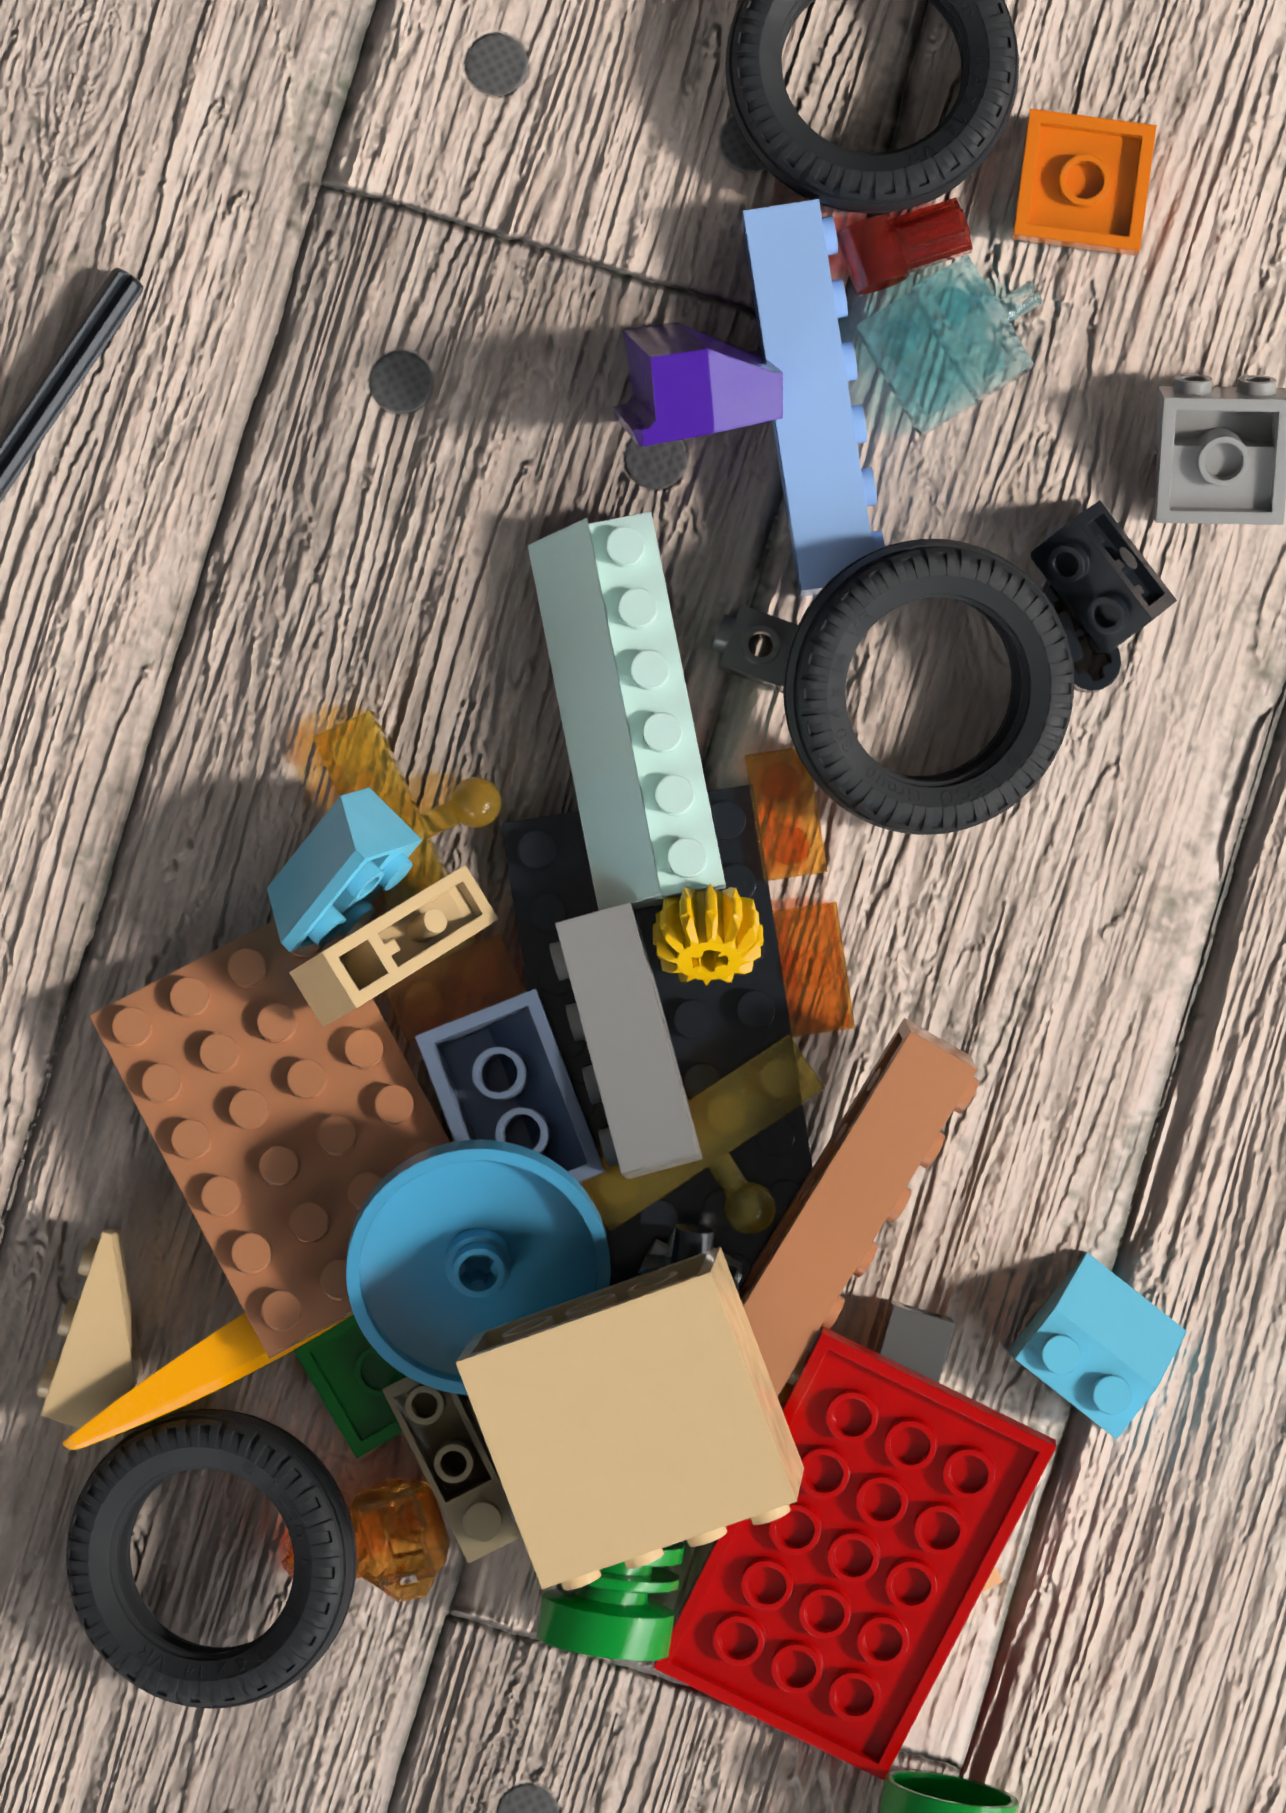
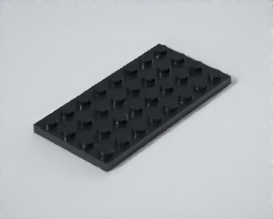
(709, 1025)

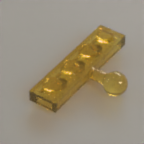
(362, 758)
(723, 1121)

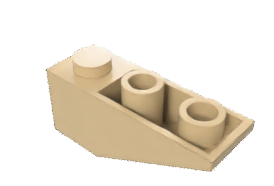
(101, 1341)

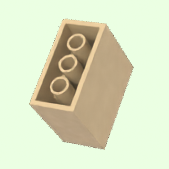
(632, 1421)

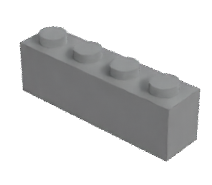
(627, 1042)

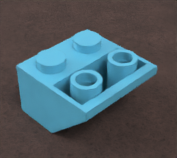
(341, 871)

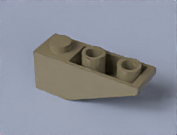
(455, 1465)

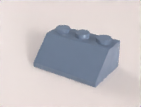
(509, 1083)

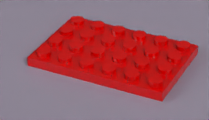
(865, 1585)

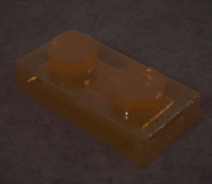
(785, 815)
(455, 987)

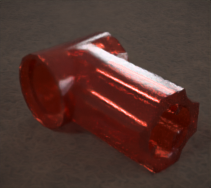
(886, 250)

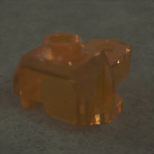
(396, 1537)

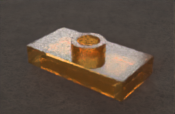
(814, 969)

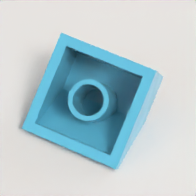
(1099, 1345)

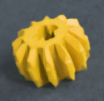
(708, 934)

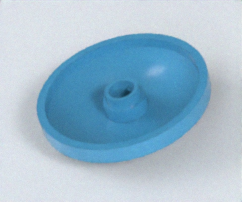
(465, 1246)

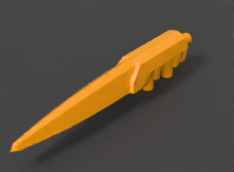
(192, 1375)

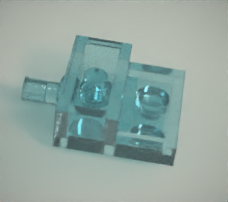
(948, 343)

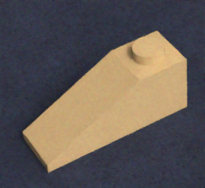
(393, 946)

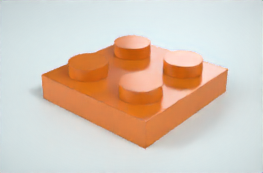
(1084, 182)

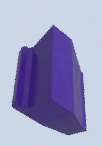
(694, 385)

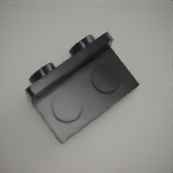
(1102, 577)

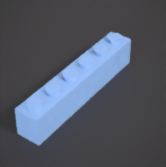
(819, 429)

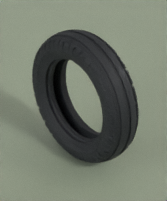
(872, 180)
(1035, 713)
(104, 1582)

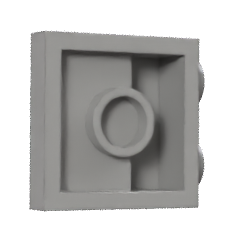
(1220, 452)

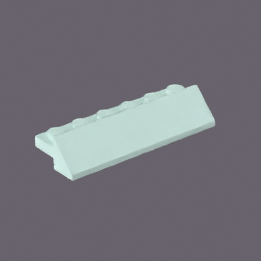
(625, 712)

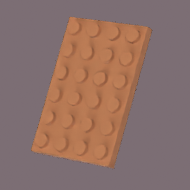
(269, 1120)

